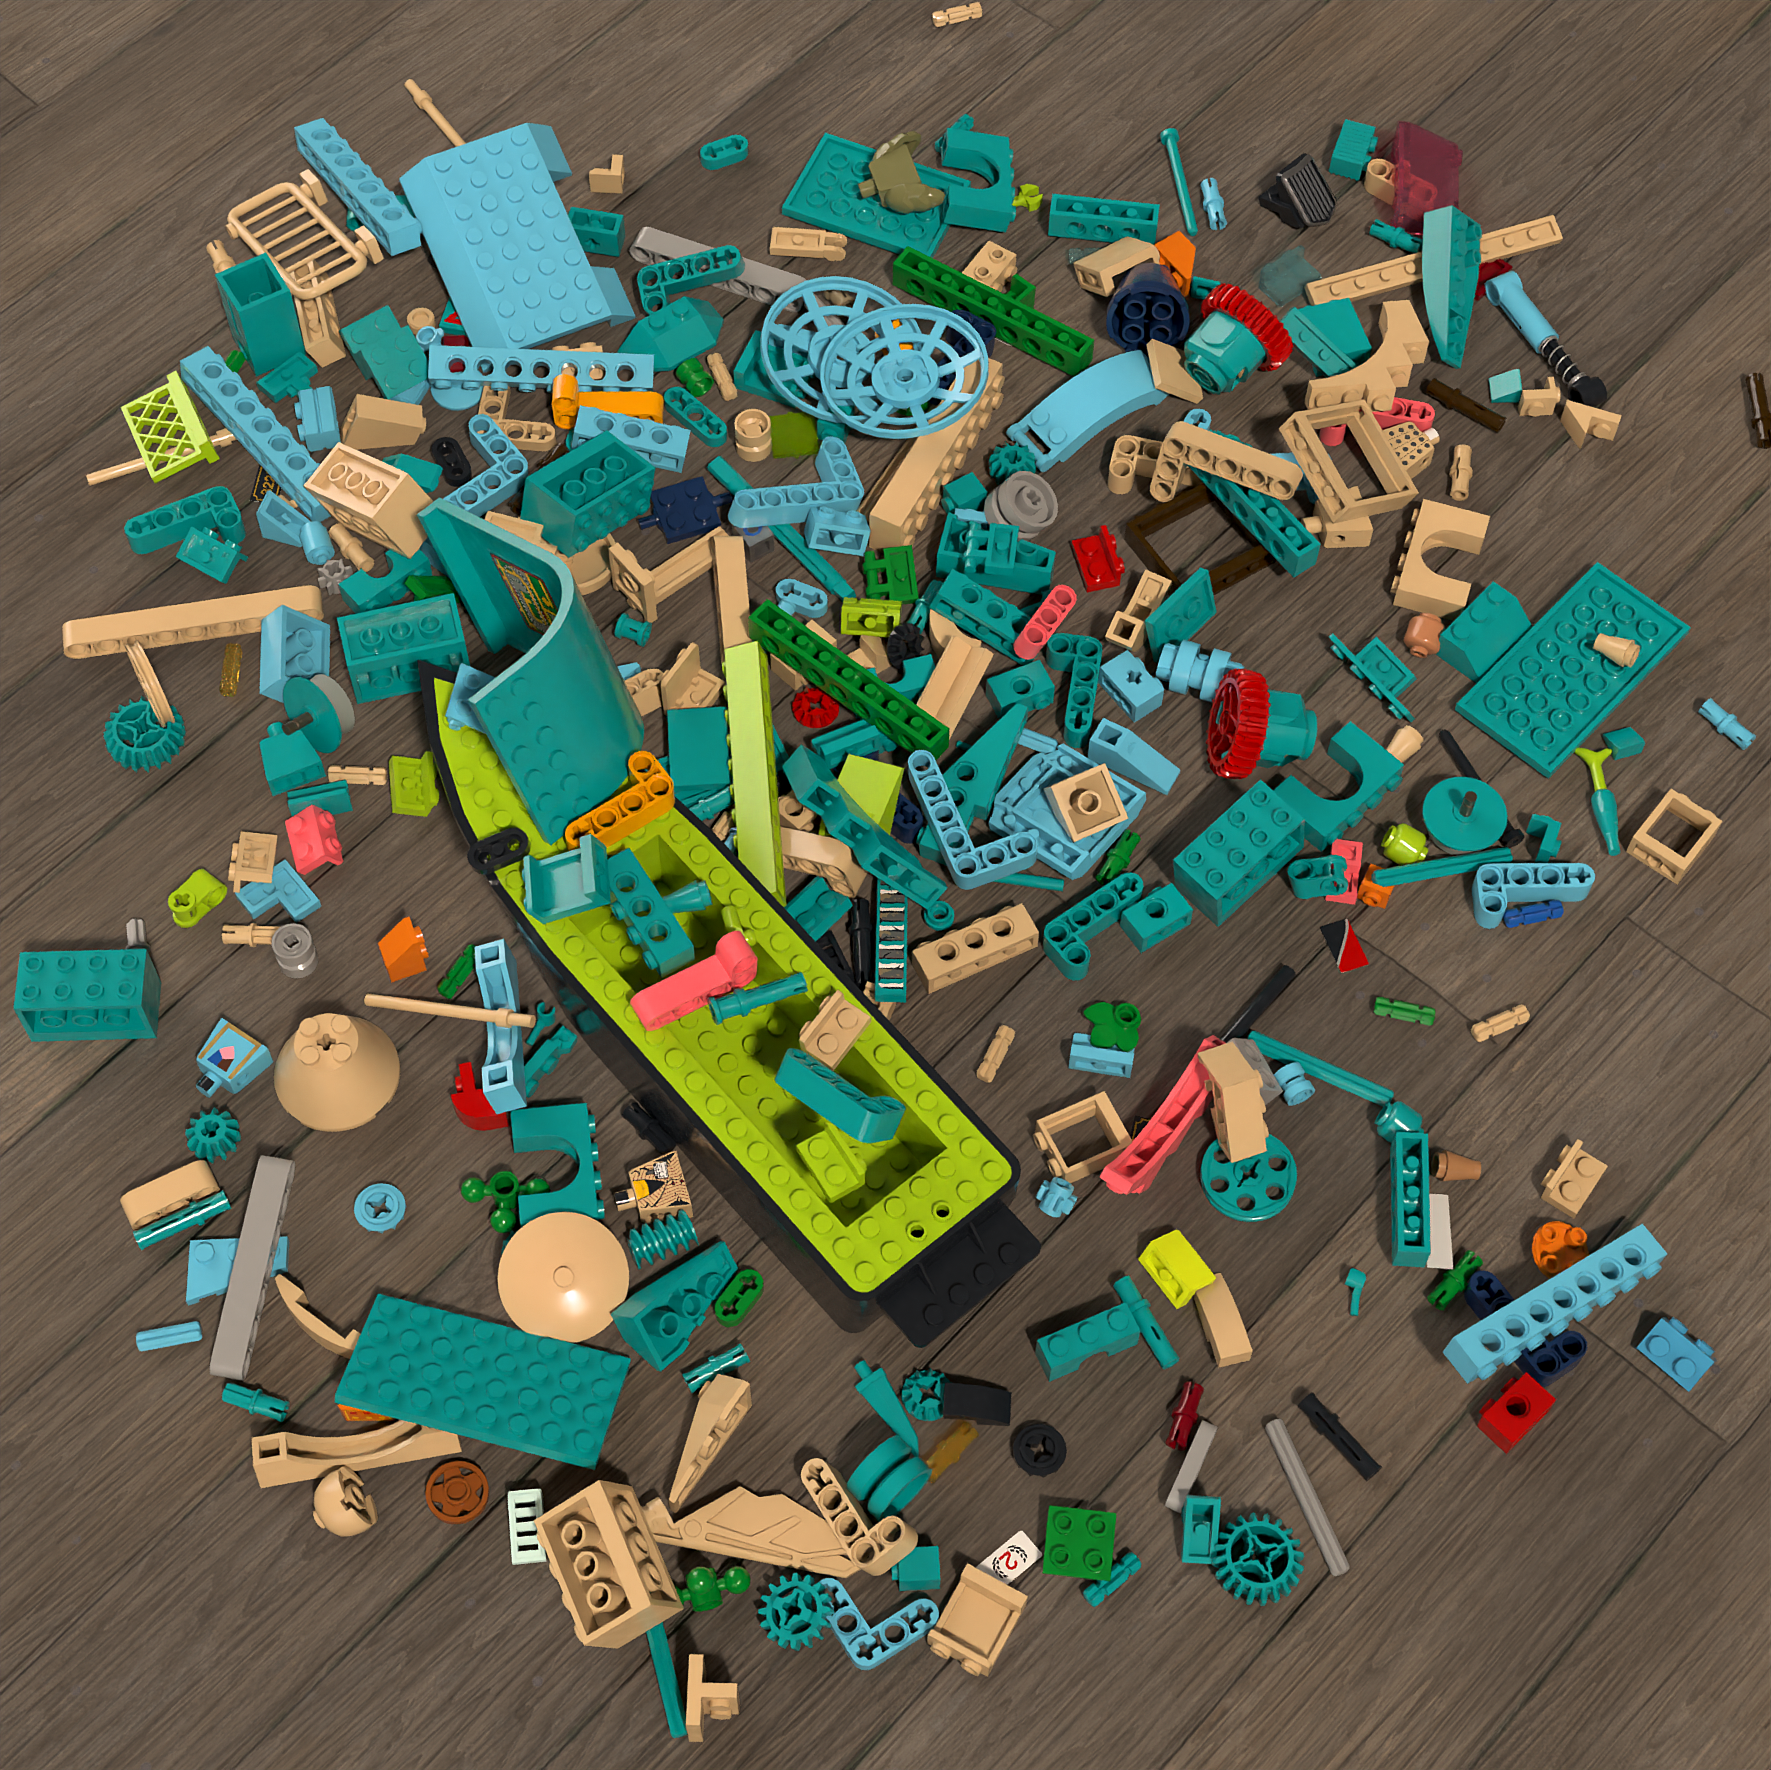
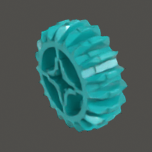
(150, 741)
(1270, 1552)

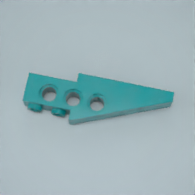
(987, 766)

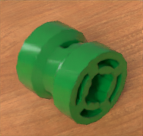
(696, 380)

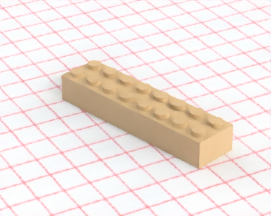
(932, 464)

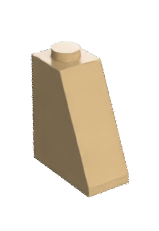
(381, 423)

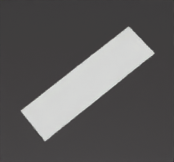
(1440, 1233)

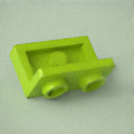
(413, 785)

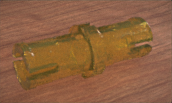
(950, 1450)

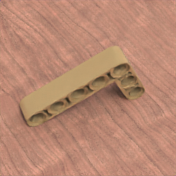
(1223, 458)

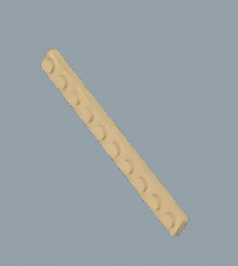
(1408, 269)

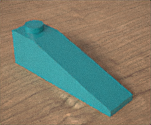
(668, 1310)

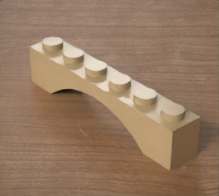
(295, 1458)

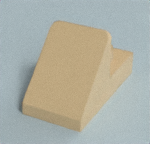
(1583, 419)
(872, 653)

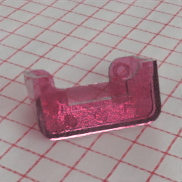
(1423, 175)

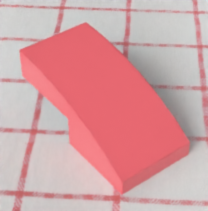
(1352, 853)

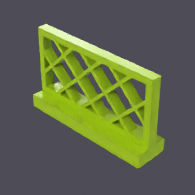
(192, 425)

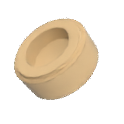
(420, 318)

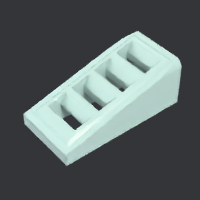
(525, 1497)

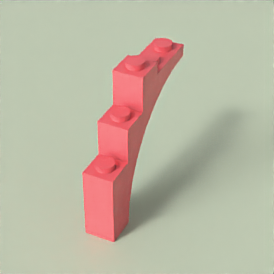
(1143, 1158)

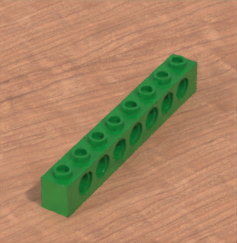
(1013, 320)
(847, 681)

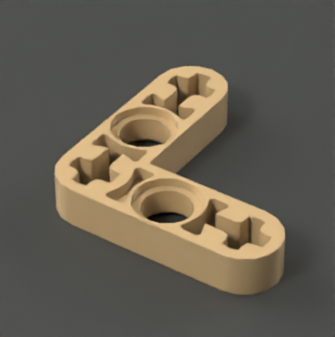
(507, 426)

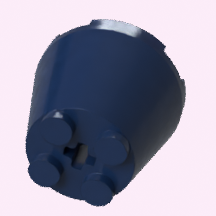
(1147, 308)

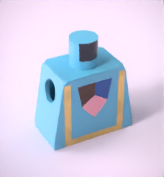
(230, 1060)

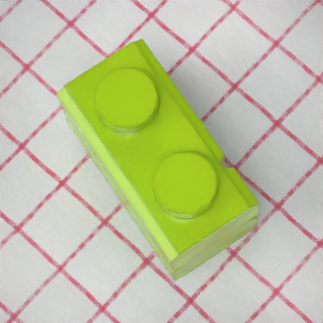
(870, 616)

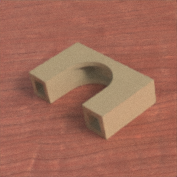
(1436, 527)

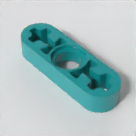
(692, 405)

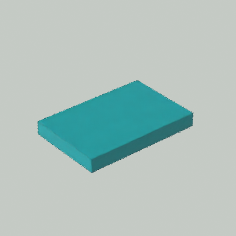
(1181, 613)
(698, 748)

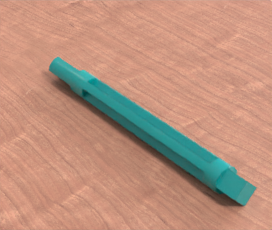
(787, 535)

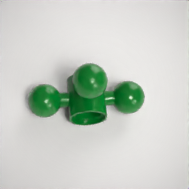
(502, 1219)
(705, 1588)

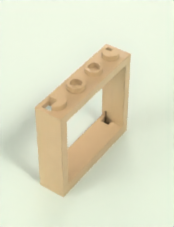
(1322, 473)

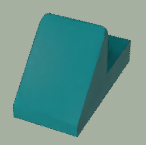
(1200, 1528)

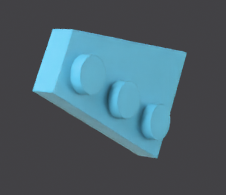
(213, 1262)

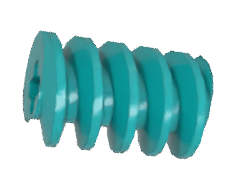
(661, 1238)

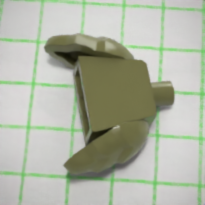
(897, 178)

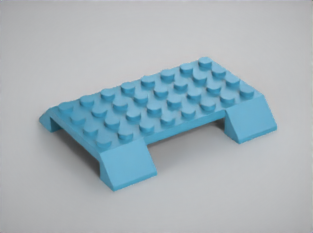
(509, 241)

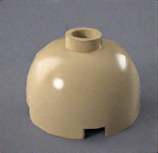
(342, 1505)

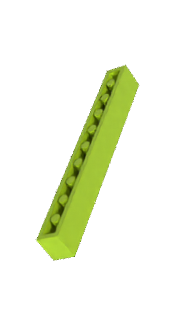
(753, 766)

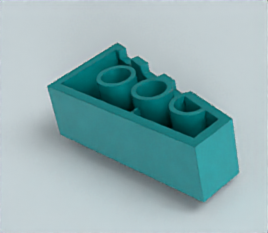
(1032, 563)

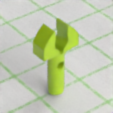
(1023, 198)

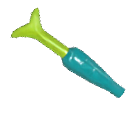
(1602, 800)

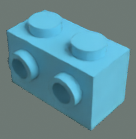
(837, 531)

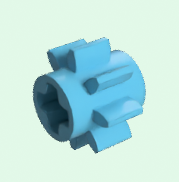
(1056, 1197)

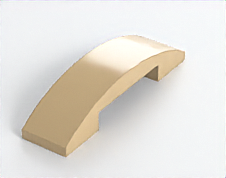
(296, 1303)

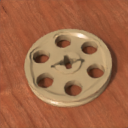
(150, 683)

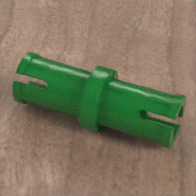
(1118, 857)
(1455, 1280)

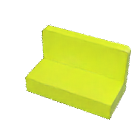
(1176, 1267)

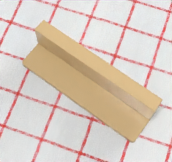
(954, 682)

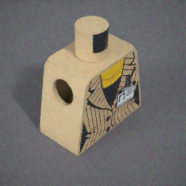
(656, 1190)

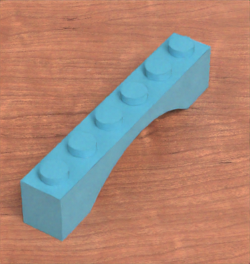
(504, 1066)

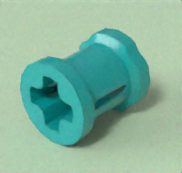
(623, 629)

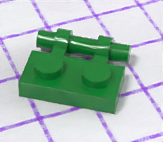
(900, 574)

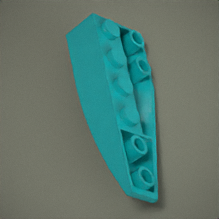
(1450, 278)

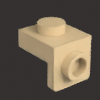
(1539, 401)

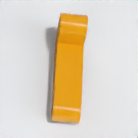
(567, 401)
(616, 810)

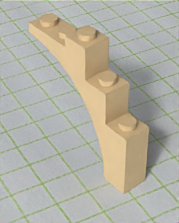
(1388, 368)

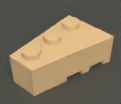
(1236, 1101)

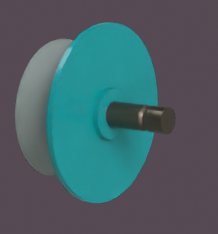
(319, 710)
(1464, 815)

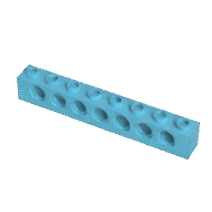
(358, 187)
(443, 357)
(253, 427)
(1597, 1275)

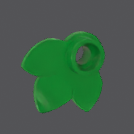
(1111, 1029)

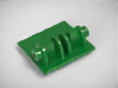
(1079, 1543)

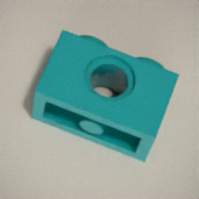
(1030, 679)
(1148, 931)

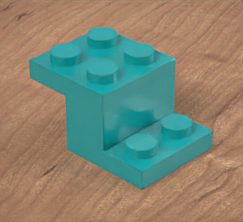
(386, 352)

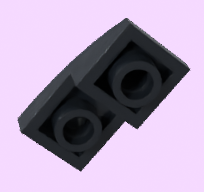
(977, 1403)

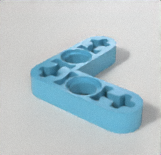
(865, 1636)

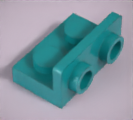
(210, 555)
(818, 907)

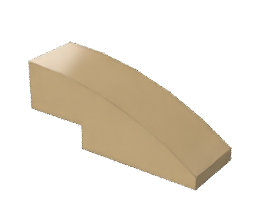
(1222, 1323)

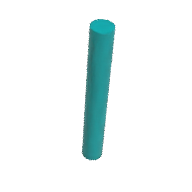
(1033, 881)

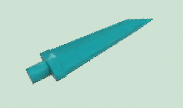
(881, 1396)

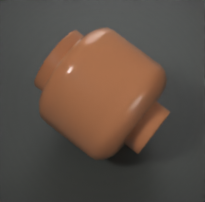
(1424, 634)

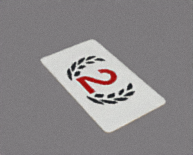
(1011, 1558)

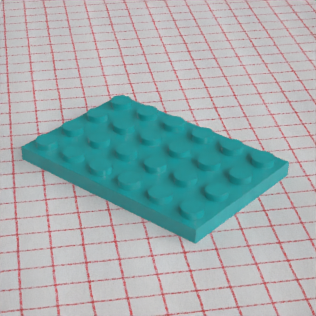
(831, 199)

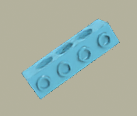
(646, 434)

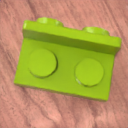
(833, 1162)

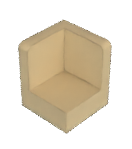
(608, 179)

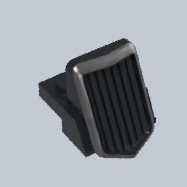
(1300, 194)

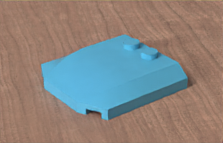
(1025, 807)

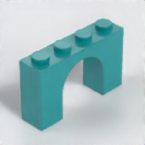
(991, 158)
(1374, 772)
(568, 1131)

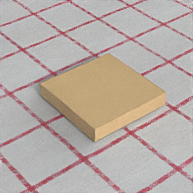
(1170, 373)

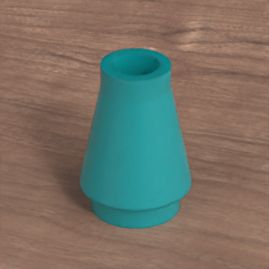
(689, 898)

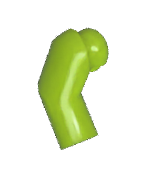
(732, 923)

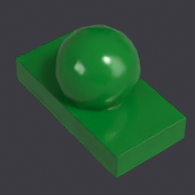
(431, 586)

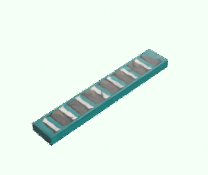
(891, 944)

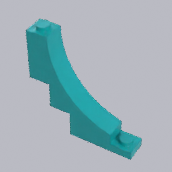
(850, 824)

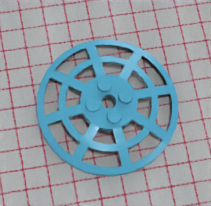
(820, 343)
(902, 363)

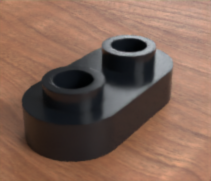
(452, 464)
(498, 848)

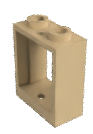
(1660, 856)
(1103, 1110)

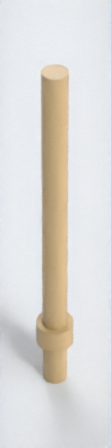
(424, 102)
(222, 438)
(501, 1017)

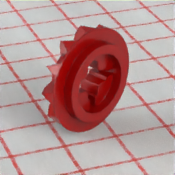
(818, 717)

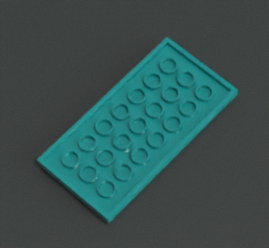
(1552, 681)
(484, 1381)

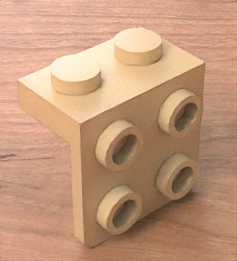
(689, 685)

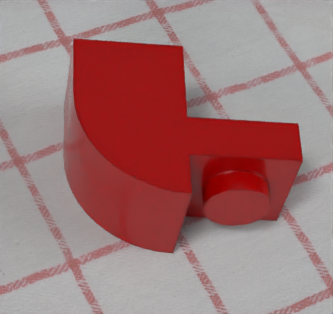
(472, 1105)

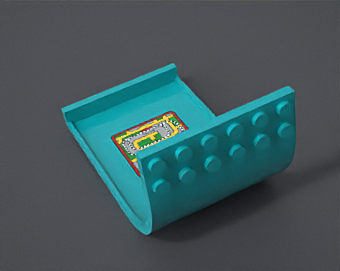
(563, 707)

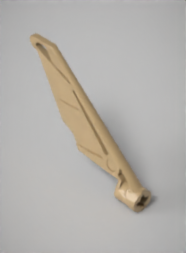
(756, 1529)

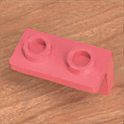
(313, 839)

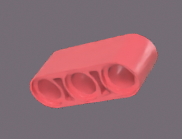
(1045, 622)

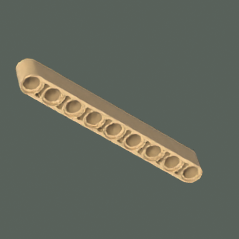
(184, 622)

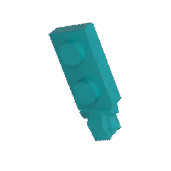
(547, 1059)

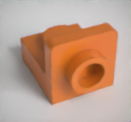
(1372, 893)

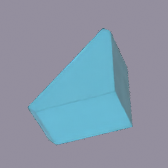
(280, 520)

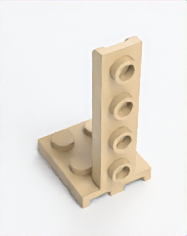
(648, 587)

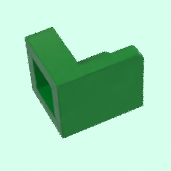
(1022, 291)

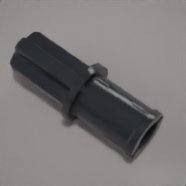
(649, 1129)

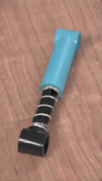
(1509, 294)

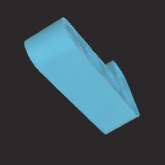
(1569, 881)

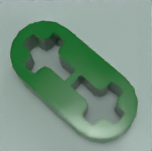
(744, 1303)

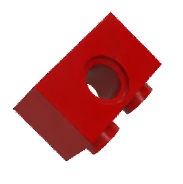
(1506, 1428)

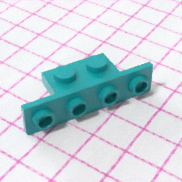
(1383, 670)

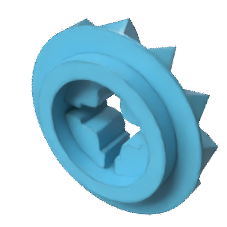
(375, 1196)

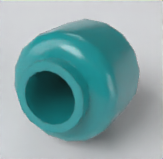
(1398, 1118)

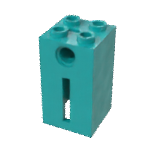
(260, 313)

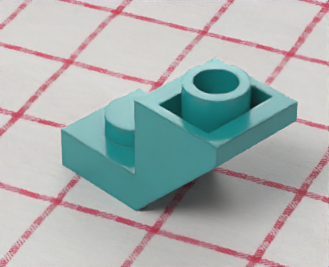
(423, 472)

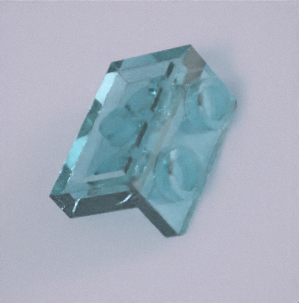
(1287, 276)

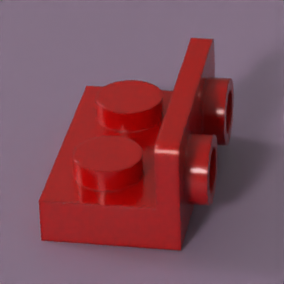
(1098, 560)

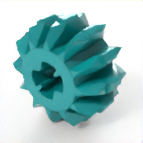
(1010, 460)
(202, 1129)

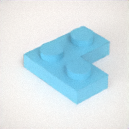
(285, 889)

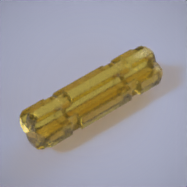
(230, 670)

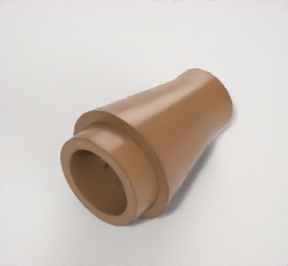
(1452, 1167)

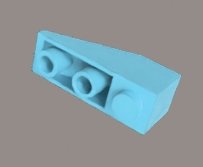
(1131, 757)

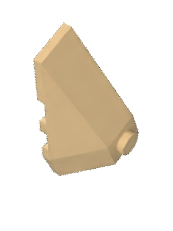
(717, 1415)

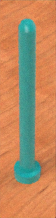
(1170, 138)

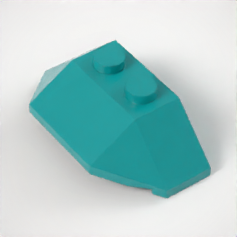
(675, 333)

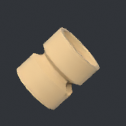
(753, 435)

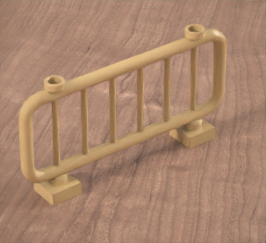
(310, 189)

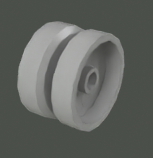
(1023, 502)

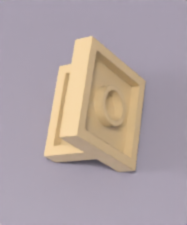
(703, 1698)

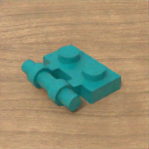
(1000, 553)

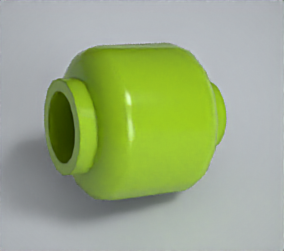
(1404, 844)

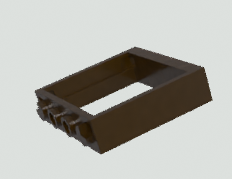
(1177, 508)

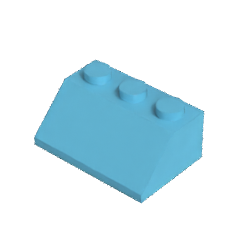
(291, 648)

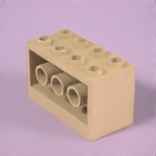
(371, 499)
(607, 1565)

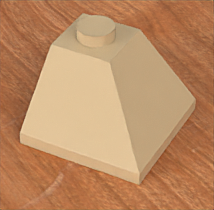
(1086, 802)

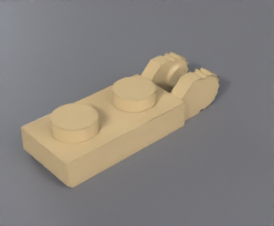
(807, 243)

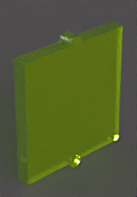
(793, 435)

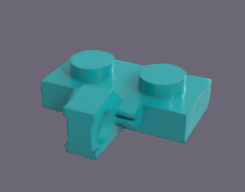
(288, 378)

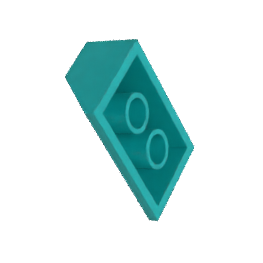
(1484, 632)

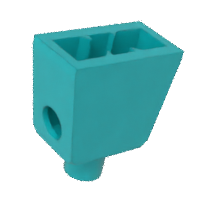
(289, 760)

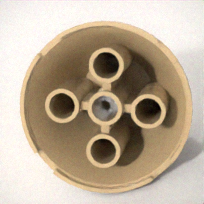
(336, 1072)

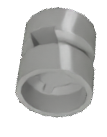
(294, 950)

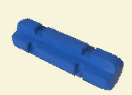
(1533, 913)

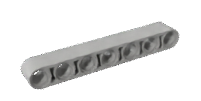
(756, 282)
(252, 1268)

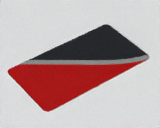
(1344, 945)

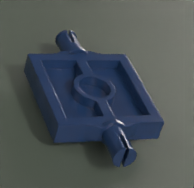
(684, 510)

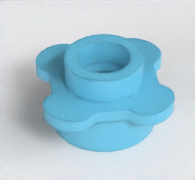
(429, 336)

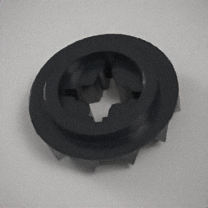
(896, 646)
(1032, 1437)

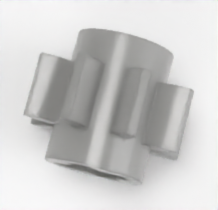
(333, 574)

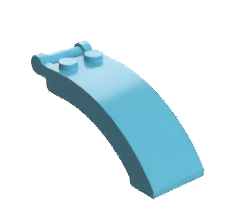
(1088, 406)

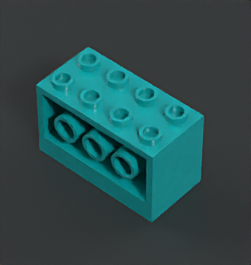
(588, 493)
(388, 641)
(1239, 853)
(87, 995)

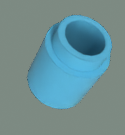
(316, 543)

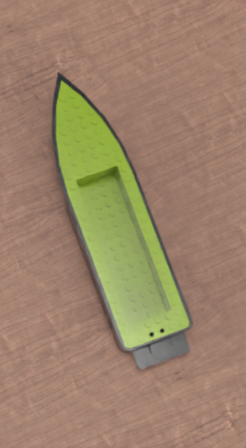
(934, 1209)

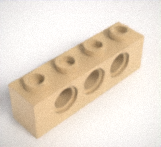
(318, 319)
(966, 961)

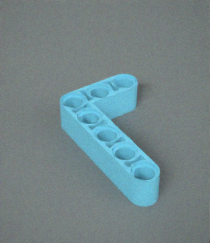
(497, 474)
(791, 503)
(955, 831)

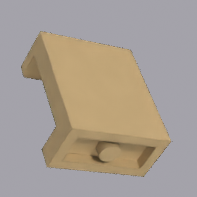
(1098, 268)
(977, 1621)

